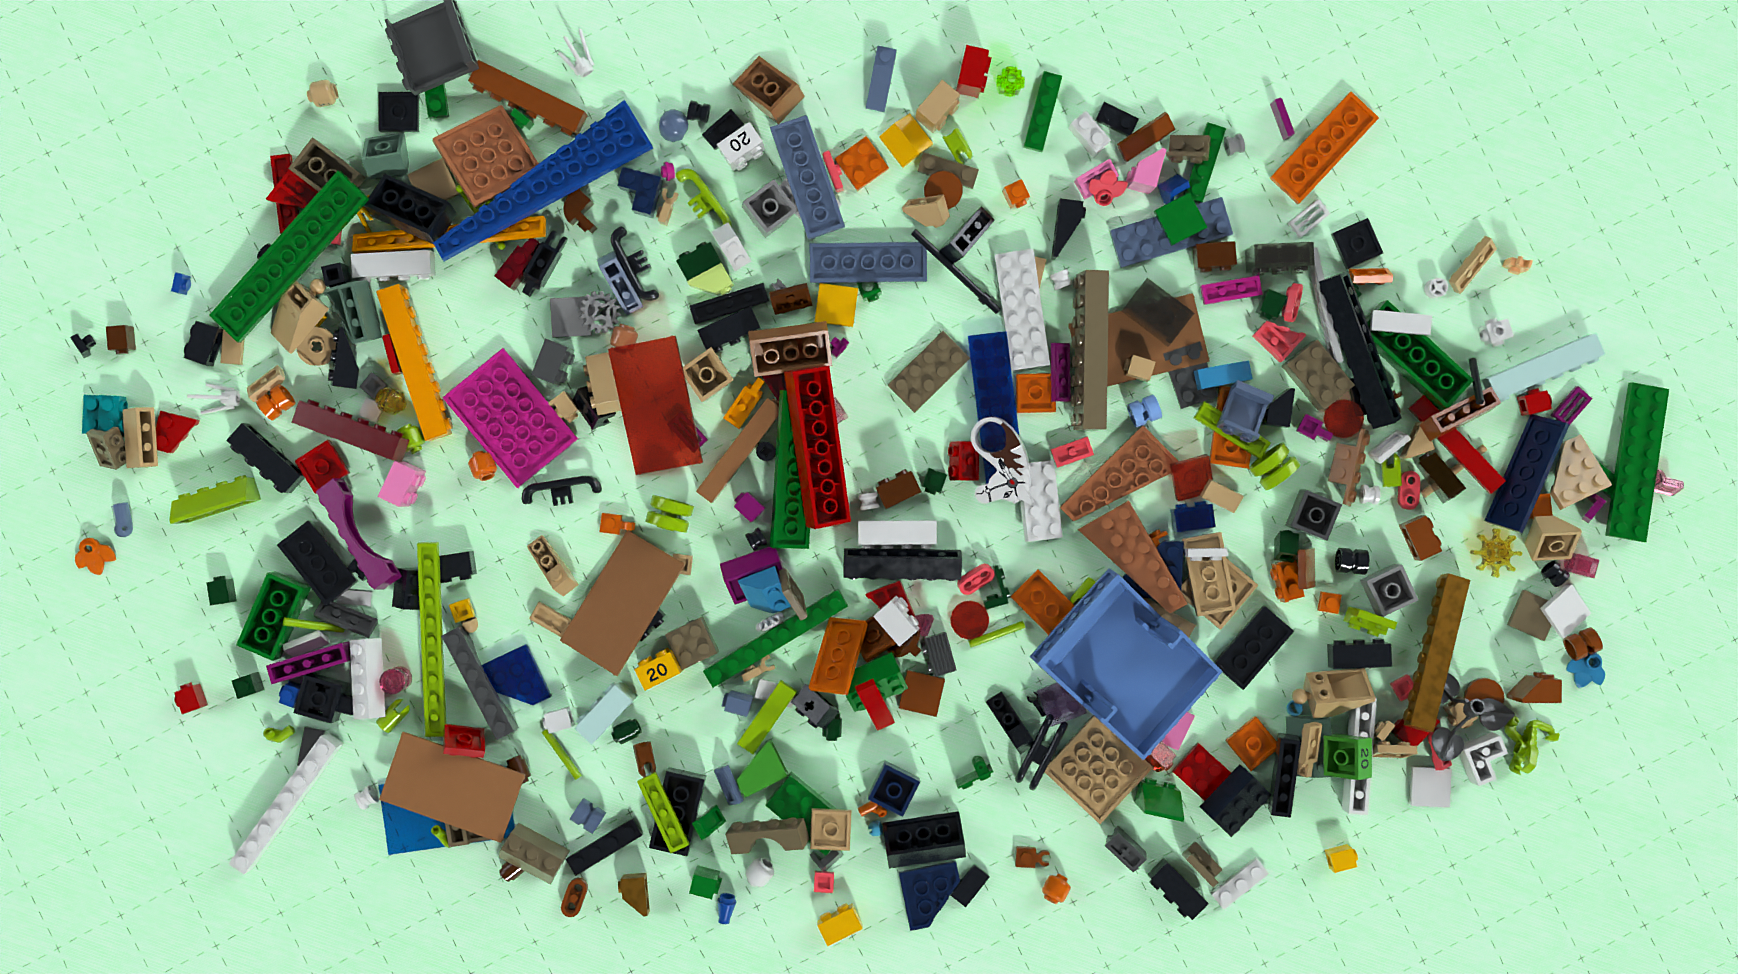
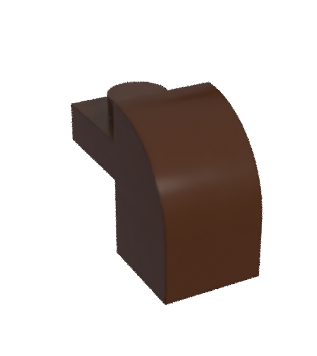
(574, 209)

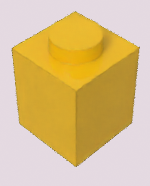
(1341, 858)

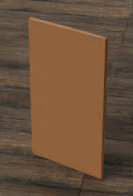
(1130, 339)
(622, 602)
(452, 788)

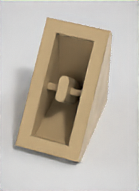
(1418, 444)

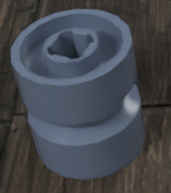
(587, 815)

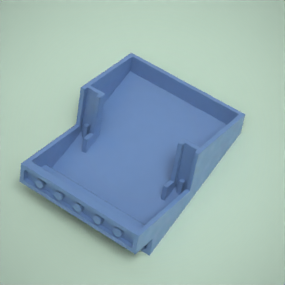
(1126, 664)

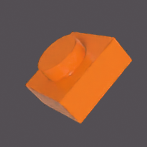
(1329, 602)

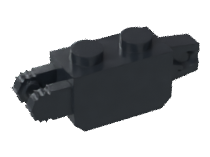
(542, 264)

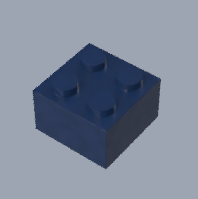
(893, 788)

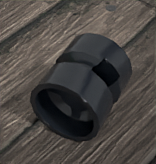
(1353, 561)

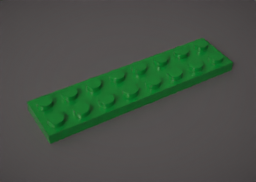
(1637, 462)
(788, 516)

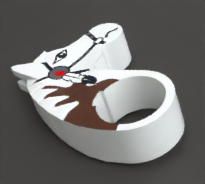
(1013, 470)

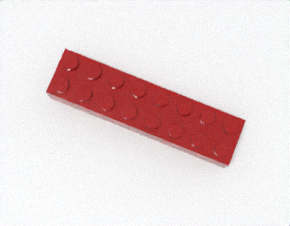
(817, 446)

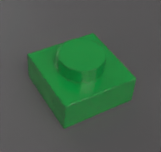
(521, 120)

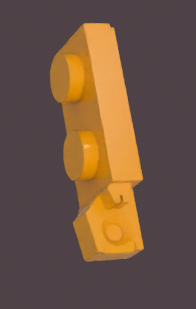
(744, 403)

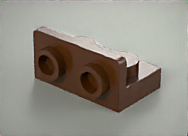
(790, 299)

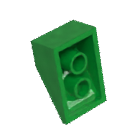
(1159, 799)

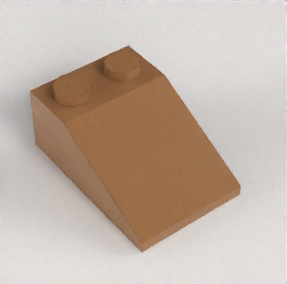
(769, 89)

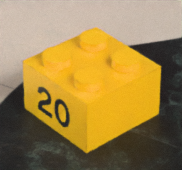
(657, 670)

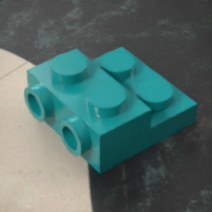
(103, 412)

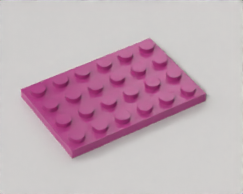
(510, 418)

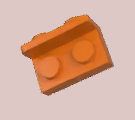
(1286, 581)

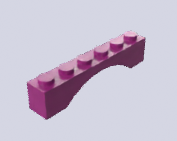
(339, 504)

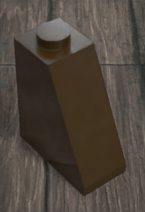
(1440, 477)

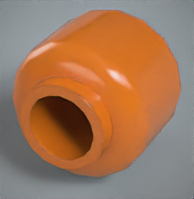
(482, 466)
(1056, 889)

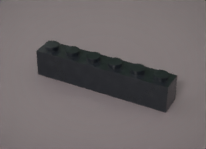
(902, 564)

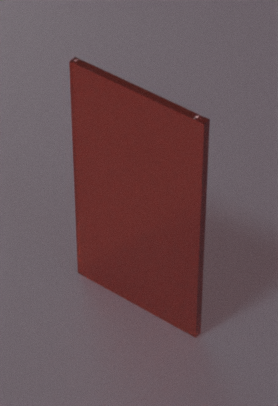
(655, 405)

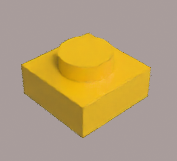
(462, 610)

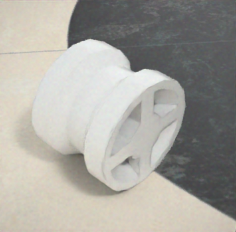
(1061, 279)
(1440, 286)
(1369, 494)
(868, 501)
(366, 797)

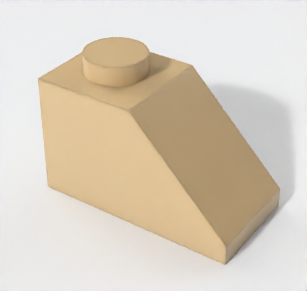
(928, 210)

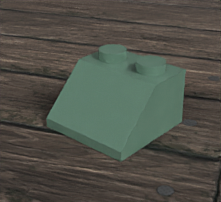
(385, 156)

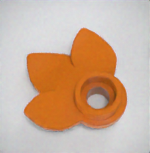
(96, 558)

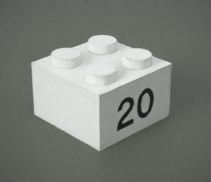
(741, 147)

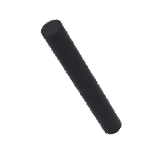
(1476, 383)

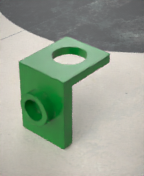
(872, 295)

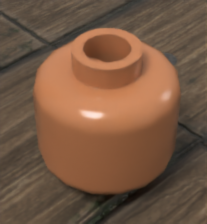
(623, 335)

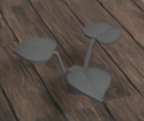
(1492, 714)

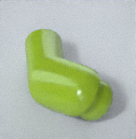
(1510, 730)
(278, 735)
(440, 834)

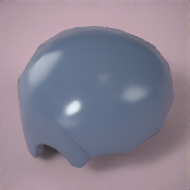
(673, 125)

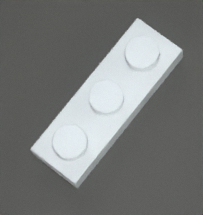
(1239, 883)

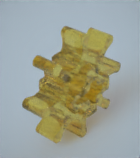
(1503, 552)

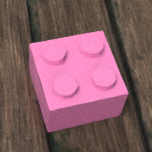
(402, 484)

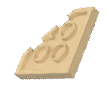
(1577, 474)

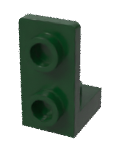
(995, 600)

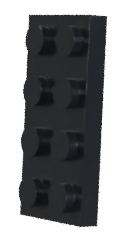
(317, 563)
(1253, 647)

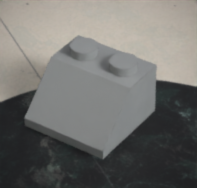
(769, 208)

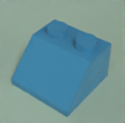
(764, 591)

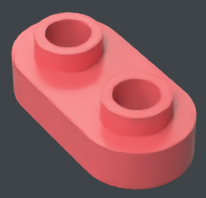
(1294, 296)
(1407, 490)
(975, 579)

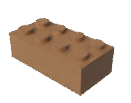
(790, 348)

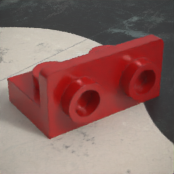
(963, 461)

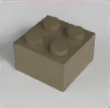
(692, 643)

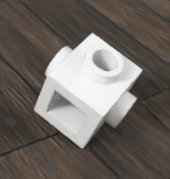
(1495, 331)

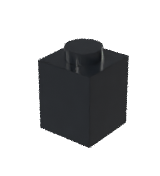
(335, 274)

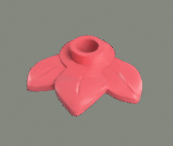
(1107, 185)

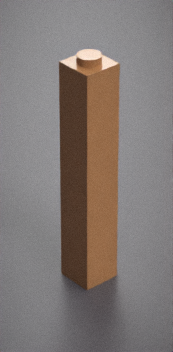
(739, 450)

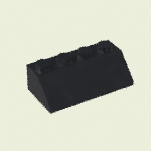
(924, 839)

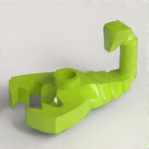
(1526, 750)

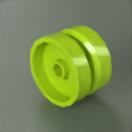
(1274, 466)
(669, 514)

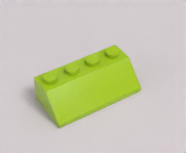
(214, 500)

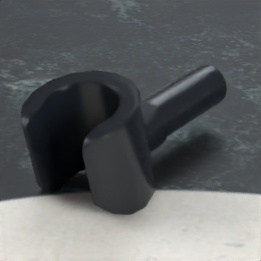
(1037, 705)

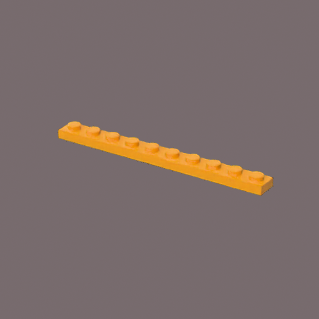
(400, 240)

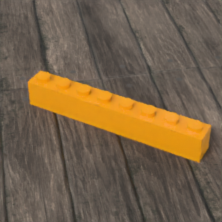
(414, 362)

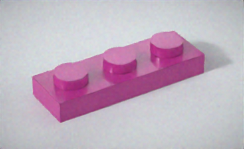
(1231, 290)

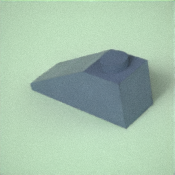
(881, 78)
(619, 283)

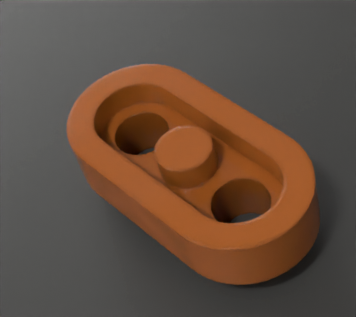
(574, 896)

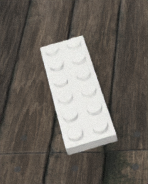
(1022, 309)

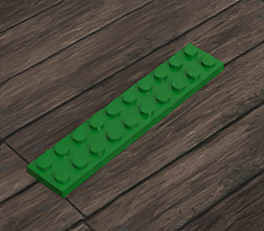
(289, 256)

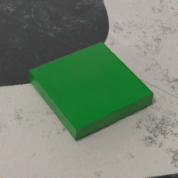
(1180, 219)

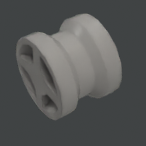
(1234, 144)

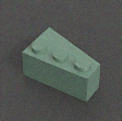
(356, 310)

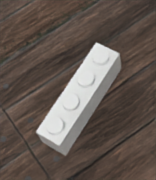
(393, 265)
(897, 532)
(365, 674)

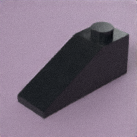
(1067, 219)
(967, 235)

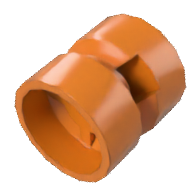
(278, 400)

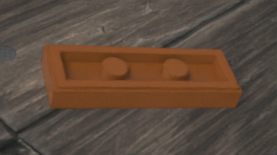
(1145, 136)

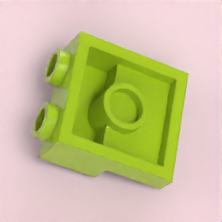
(1373, 623)

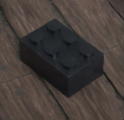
(1235, 800)

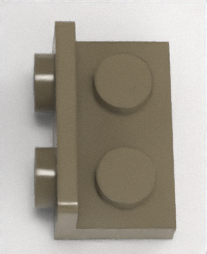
(1188, 148)
(108, 447)
(1202, 863)

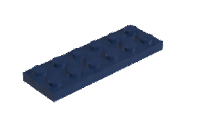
(1526, 473)

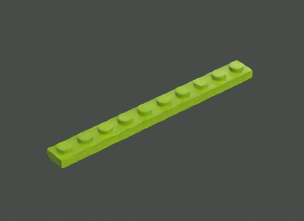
(431, 638)

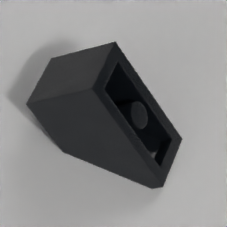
(1280, 410)

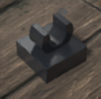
(83, 344)

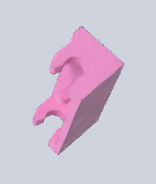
(1082, 182)

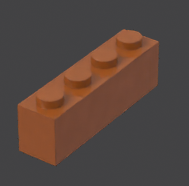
(1459, 414)

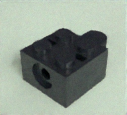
(323, 695)

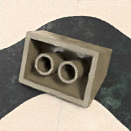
(533, 853)

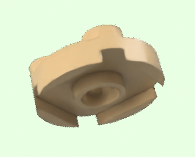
(317, 357)

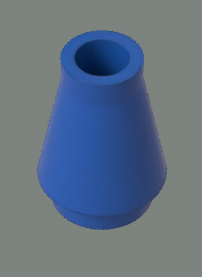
(726, 906)

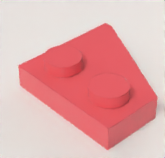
(1278, 339)

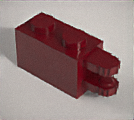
(513, 268)

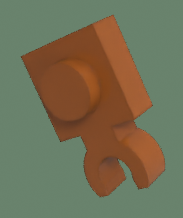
(1027, 857)

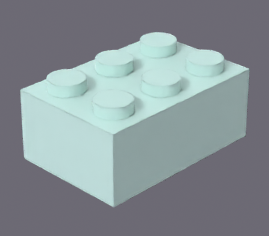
(604, 711)

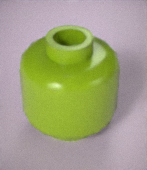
(415, 436)

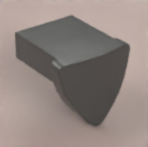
(825, 863)

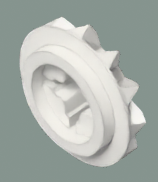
(770, 622)

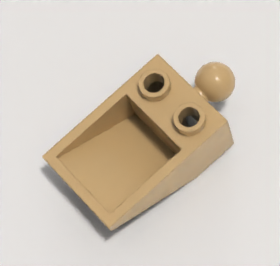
(298, 313)
(1335, 691)

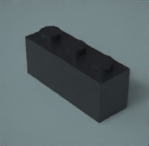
(729, 330)
(1359, 654)
(1177, 889)

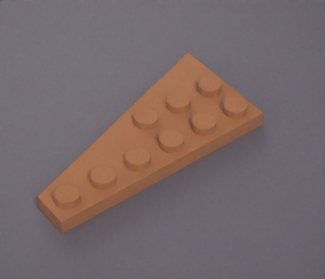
(1131, 467)
(1129, 546)

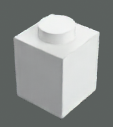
(558, 720)

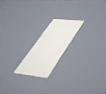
(353, 597)

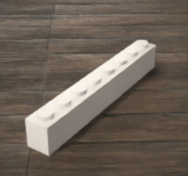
(286, 803)

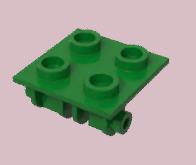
(981, 772)

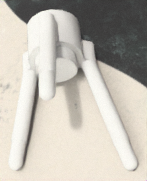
(583, 66)
(230, 398)

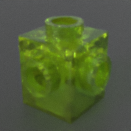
(1010, 88)

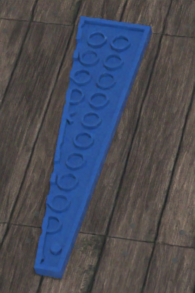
(588, 157)

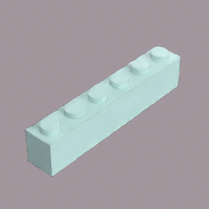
(1545, 366)

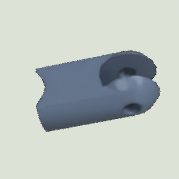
(122, 518)

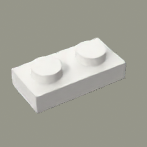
(1197, 553)

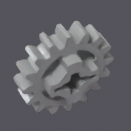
(594, 306)

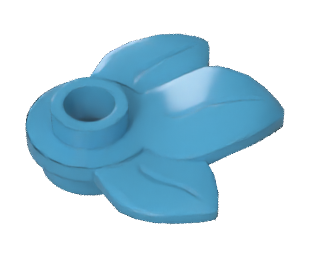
(1585, 673)

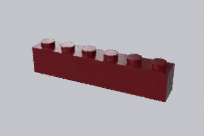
(351, 431)

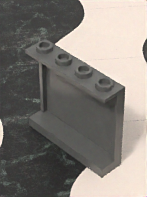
(431, 47)

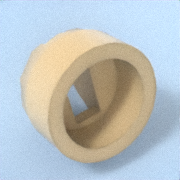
(470, 625)

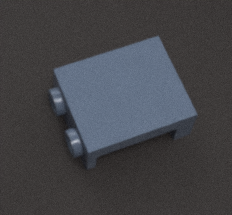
(1244, 411)

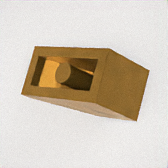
(635, 892)

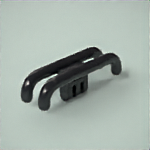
(632, 265)
(560, 488)
(1041, 752)

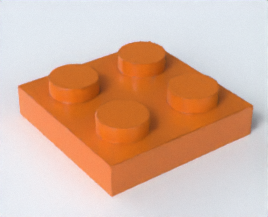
(861, 163)

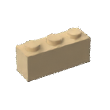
(601, 383)
(140, 437)

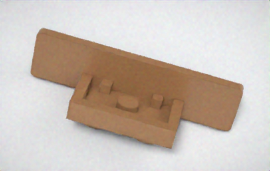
(1347, 465)

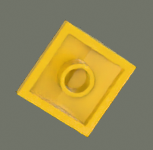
(906, 140)

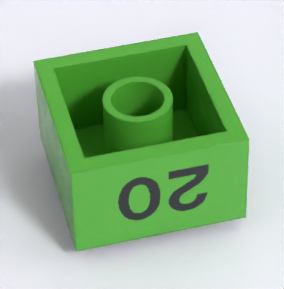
(1348, 756)

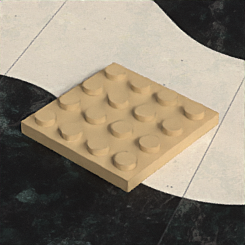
(1097, 769)

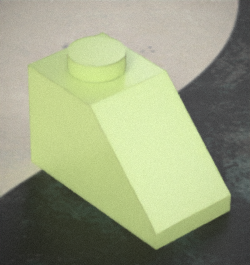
(713, 281)

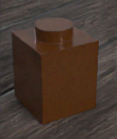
(120, 339)

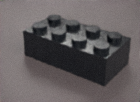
(410, 209)
(685, 796)

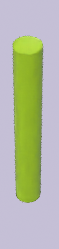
(312, 625)
(996, 634)
(562, 754)

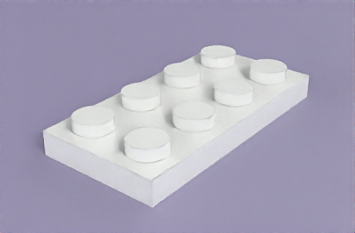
(1042, 517)

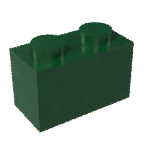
(698, 261)

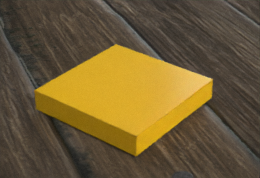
(836, 305)

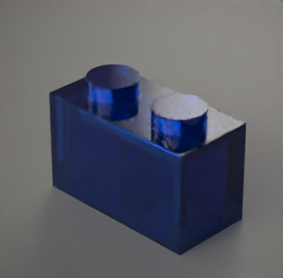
(1192, 517)

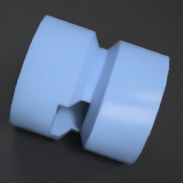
(1143, 411)

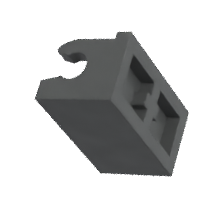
(1126, 849)

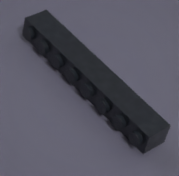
(1360, 350)

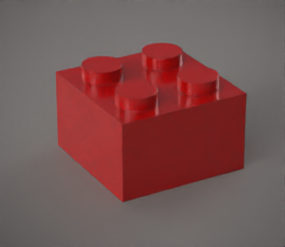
(972, 71)

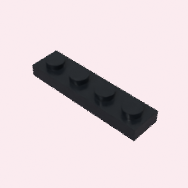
(604, 846)

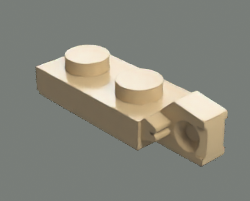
(1309, 748)

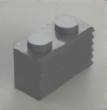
(939, 654)

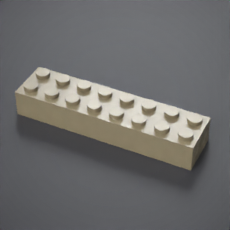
(1091, 350)

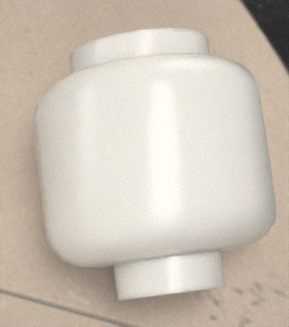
(759, 872)

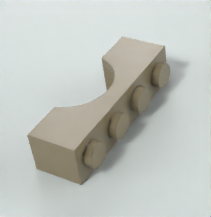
(788, 833)

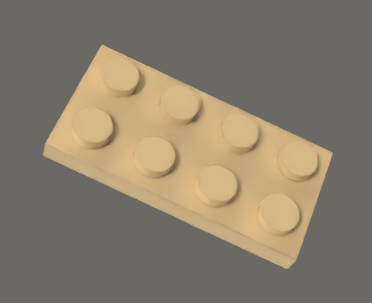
(1209, 578)

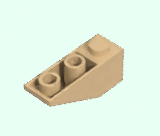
(552, 566)

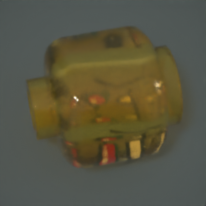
(390, 400)

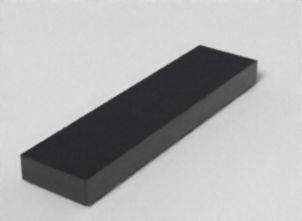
(729, 303)

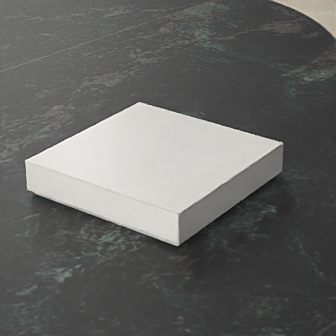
(1565, 610)
(1430, 787)

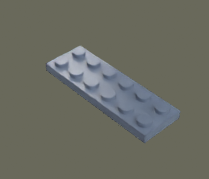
(807, 177)
(1148, 241)
(868, 262)

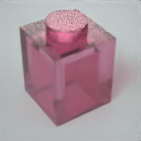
(1581, 565)

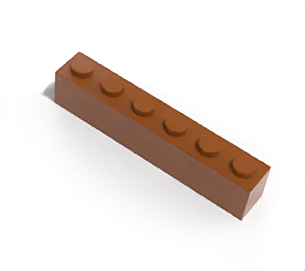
(528, 98)

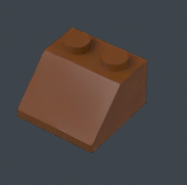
(1537, 689)

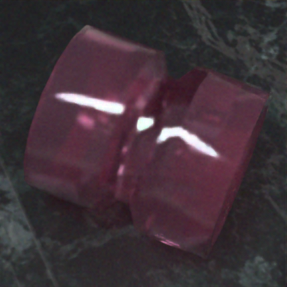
(395, 680)

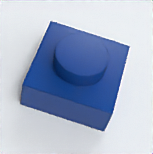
(181, 283)

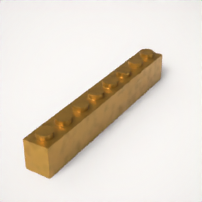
(1436, 652)

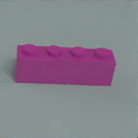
(309, 662)

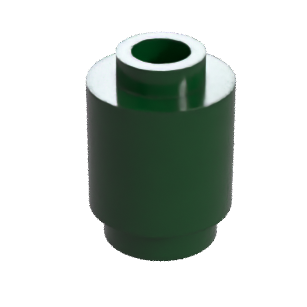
(834, 729)
(626, 731)

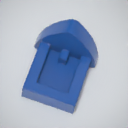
(1172, 187)

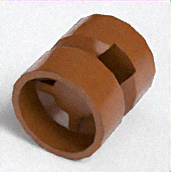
(1583, 643)

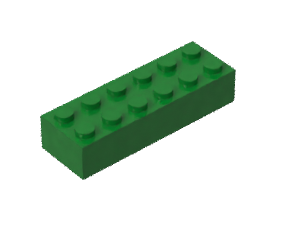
(1421, 363)

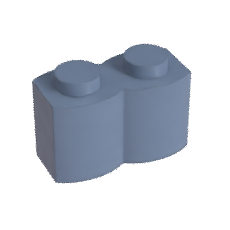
(737, 703)

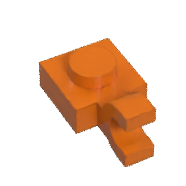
(613, 524)

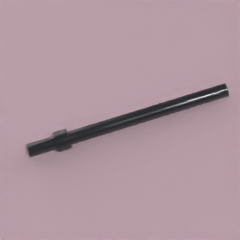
(983, 297)

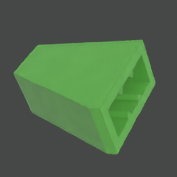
(762, 770)

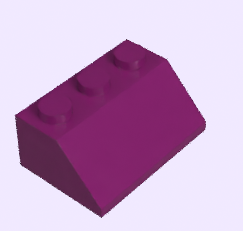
(748, 565)

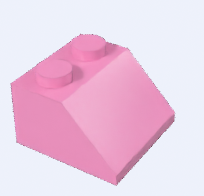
(1146, 173)

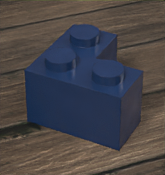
(646, 190)

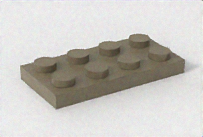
(928, 371)

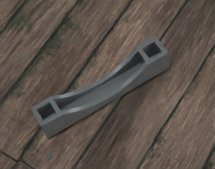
(466, 658)

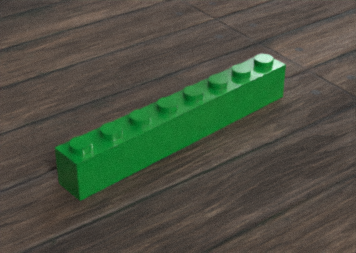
(774, 638)

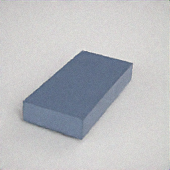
(728, 785)

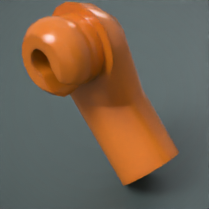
(872, 807)

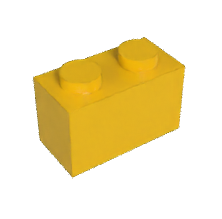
(839, 924)

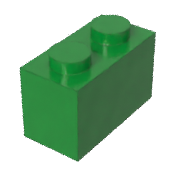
(705, 882)

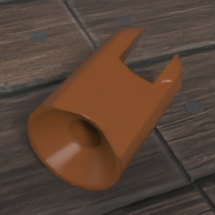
(644, 755)

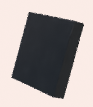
(398, 112)
(1357, 243)

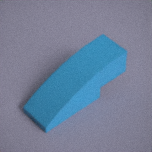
(1223, 375)

